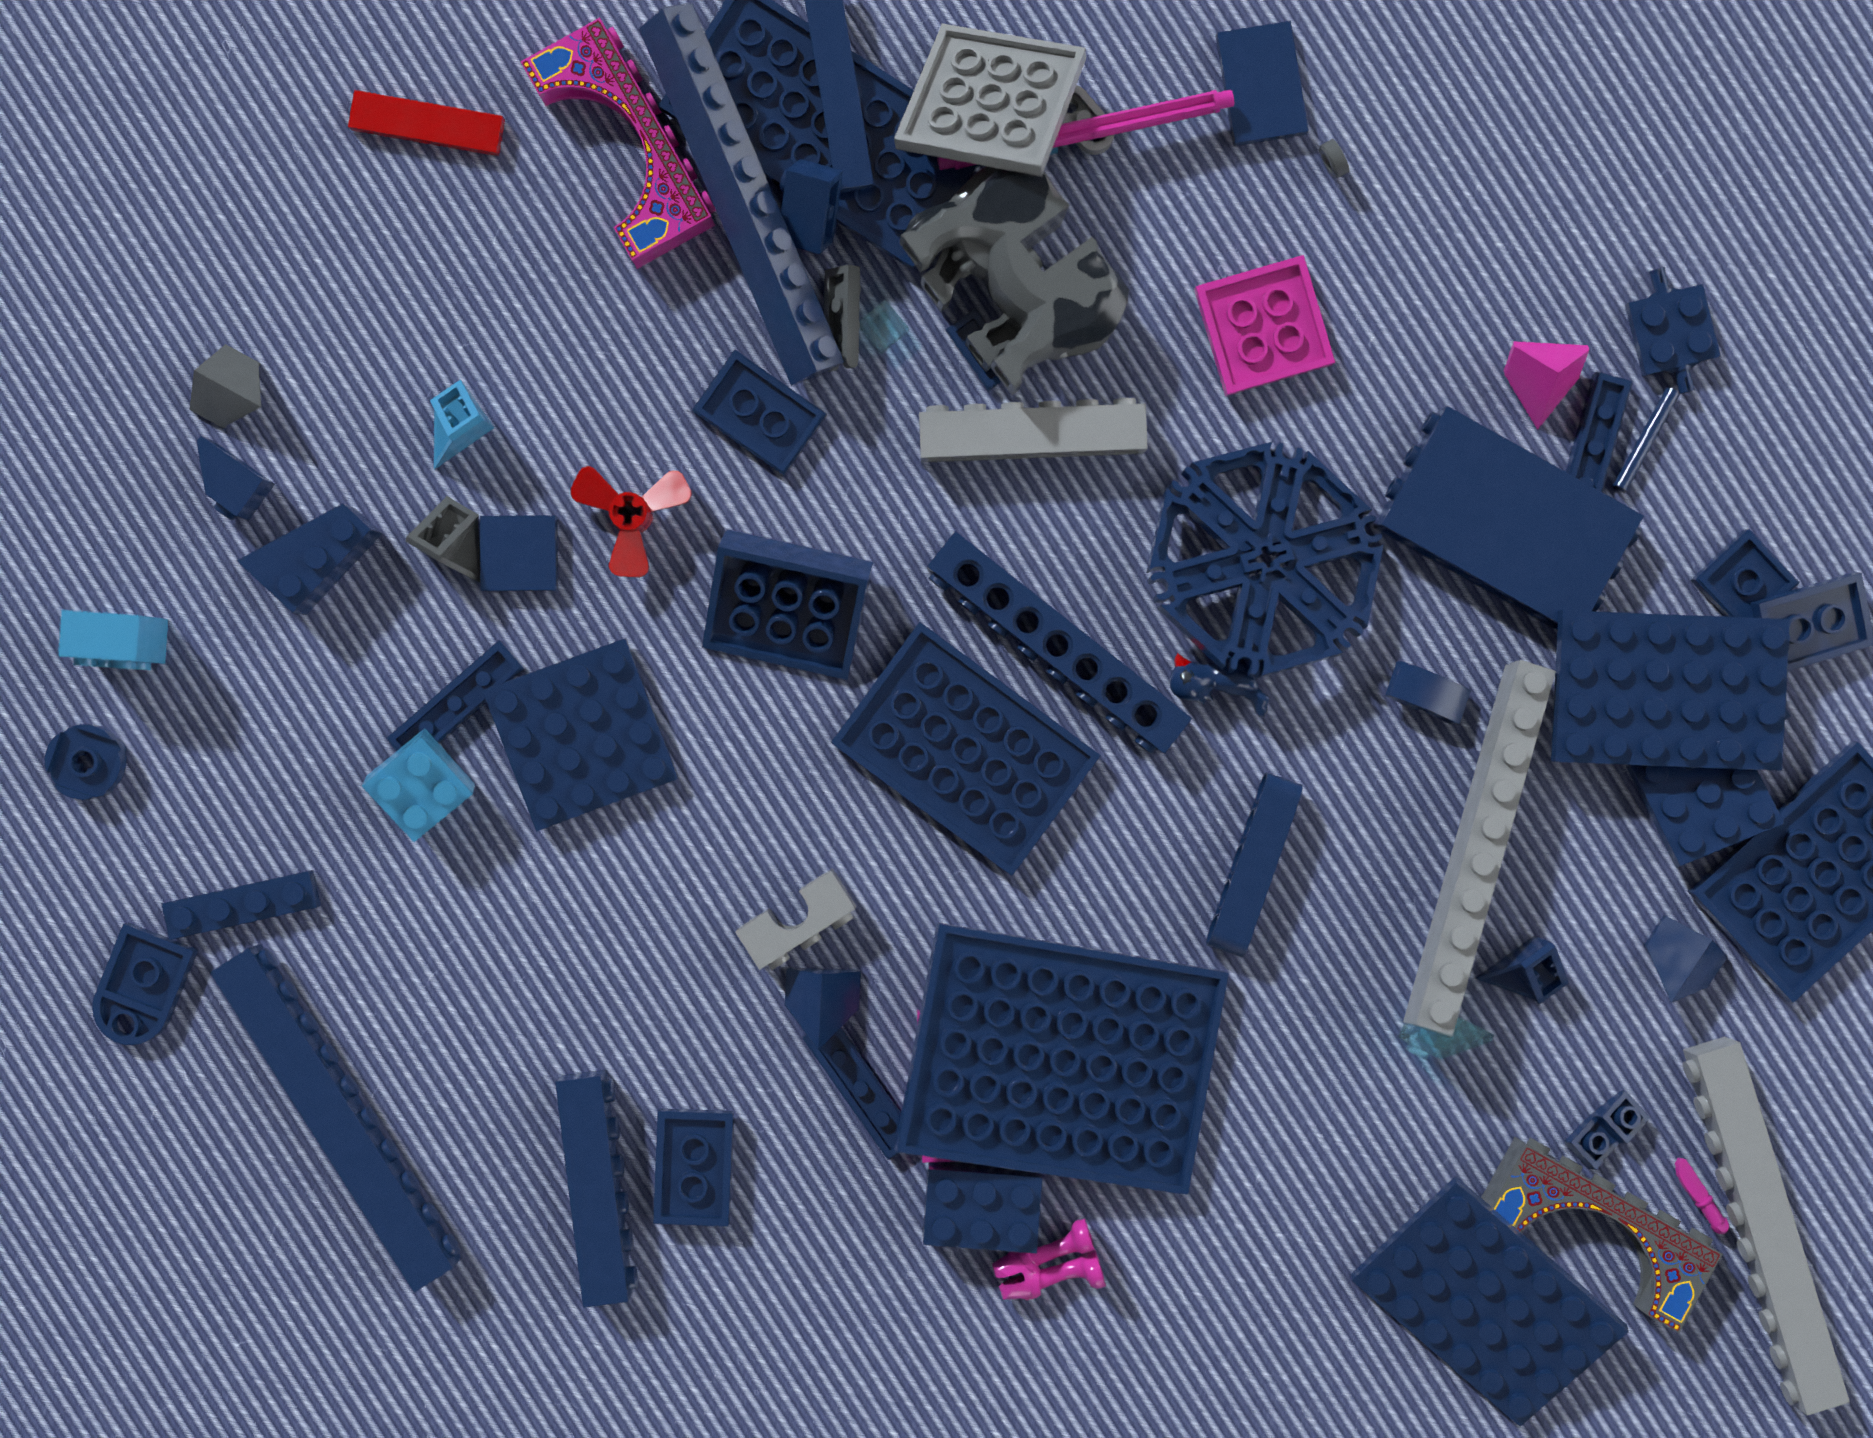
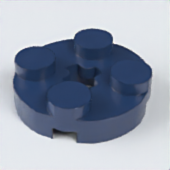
(67, 772)

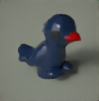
(1195, 681)

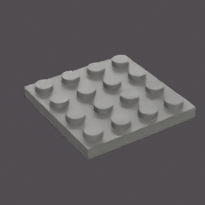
(991, 99)

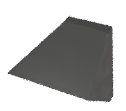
(226, 387)
(450, 537)

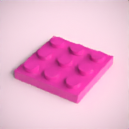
(1264, 325)

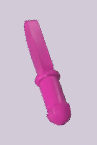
(1700, 1196)

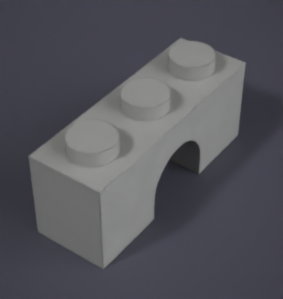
(770, 940)

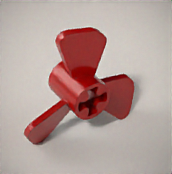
(629, 553)

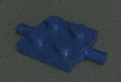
(1672, 330)

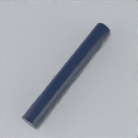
(1646, 440)

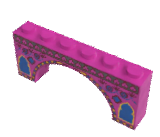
(592, 69)

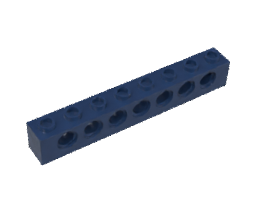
(1168, 717)

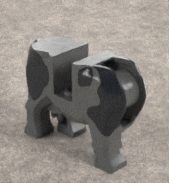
(991, 235)

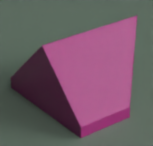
(1543, 375)

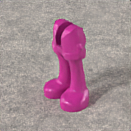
(1035, 1279)

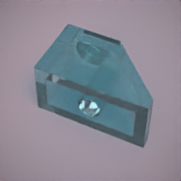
(1425, 1042)

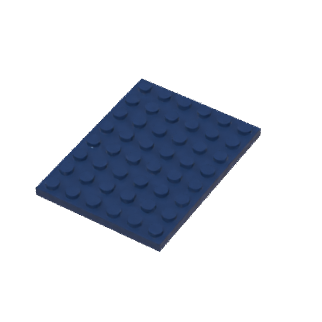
(1061, 1060)

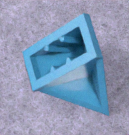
(456, 422)

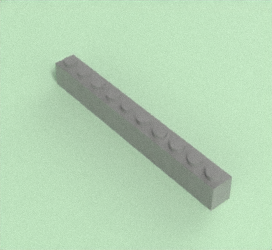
(1479, 847)
(1765, 1225)

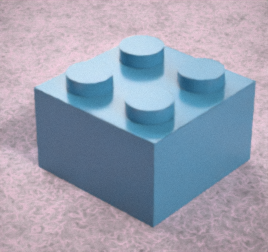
(113, 639)
(419, 785)

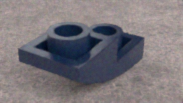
(1428, 692)
(1606, 1128)

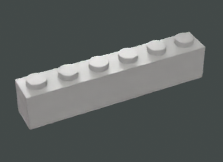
(1032, 432)

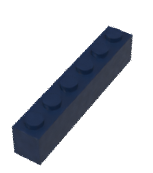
(595, 1188)

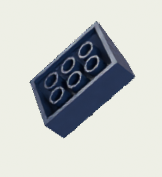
(786, 604)

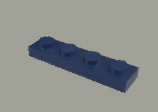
(241, 904)

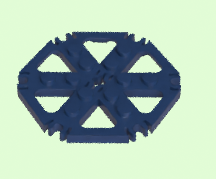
(1271, 525)

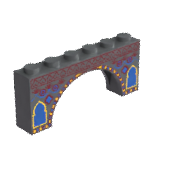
(1671, 1261)

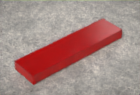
(426, 123)

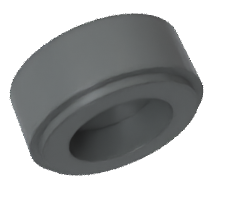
(1334, 159)

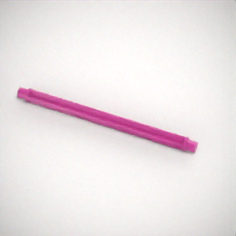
(1130, 120)

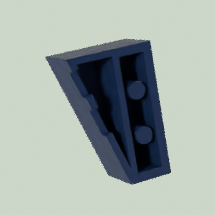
(312, 557)

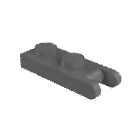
(842, 310)

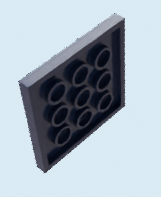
(580, 734)

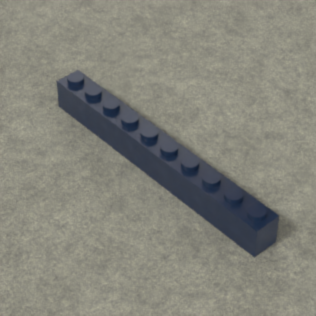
(740, 192)
(337, 1116)

